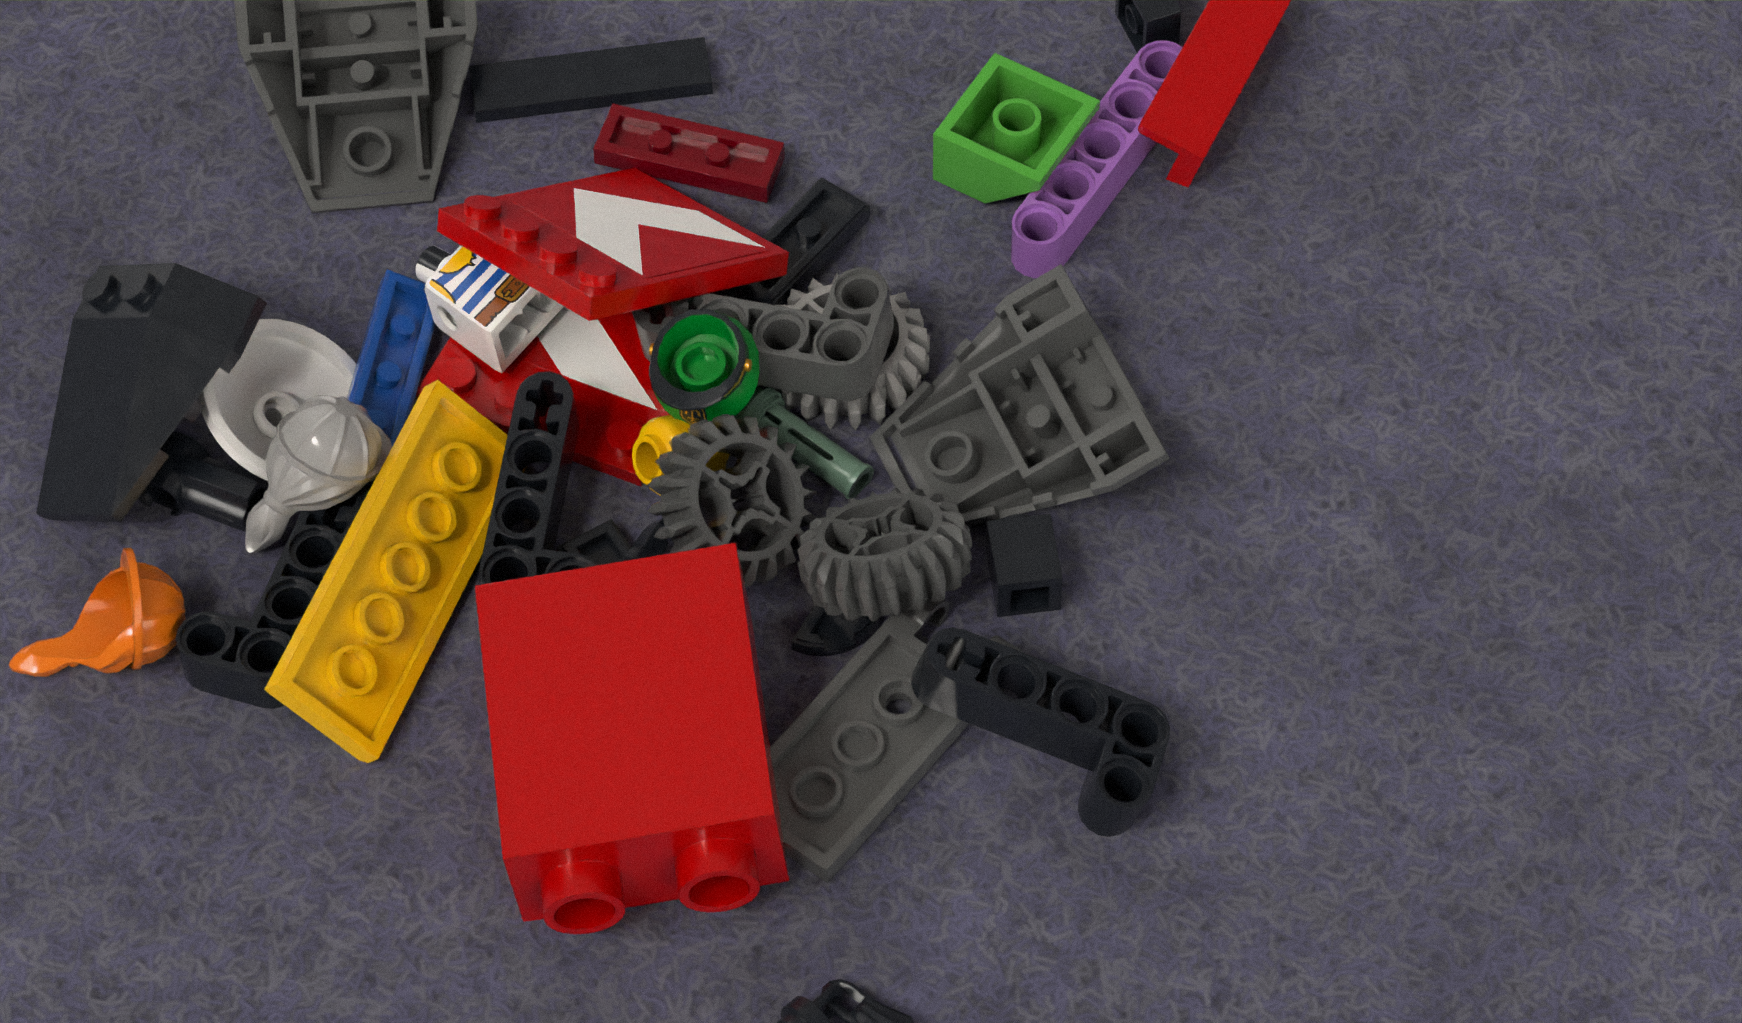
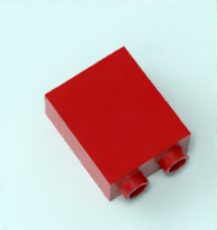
(629, 739)

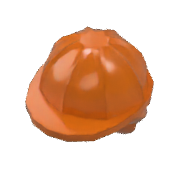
(123, 623)

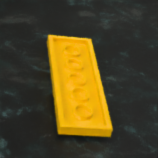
(395, 576)

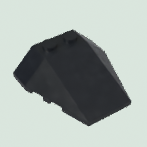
(130, 375)

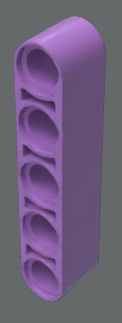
(1094, 169)

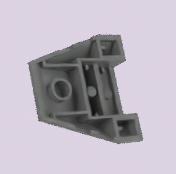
(360, 91)
(1024, 413)

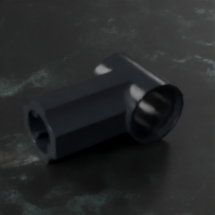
(203, 484)

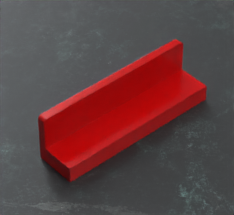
(1209, 79)

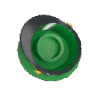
(703, 366)

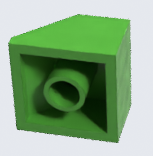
(1008, 131)

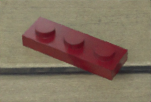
(689, 152)

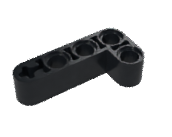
(536, 495)
(258, 644)
(948, 684)

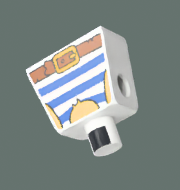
(483, 305)

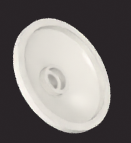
(272, 378)

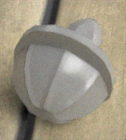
(314, 463)

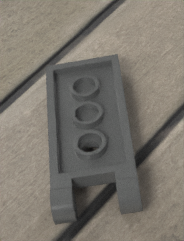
(852, 758)

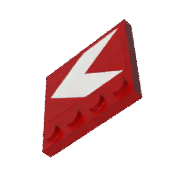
(611, 243)
(600, 363)

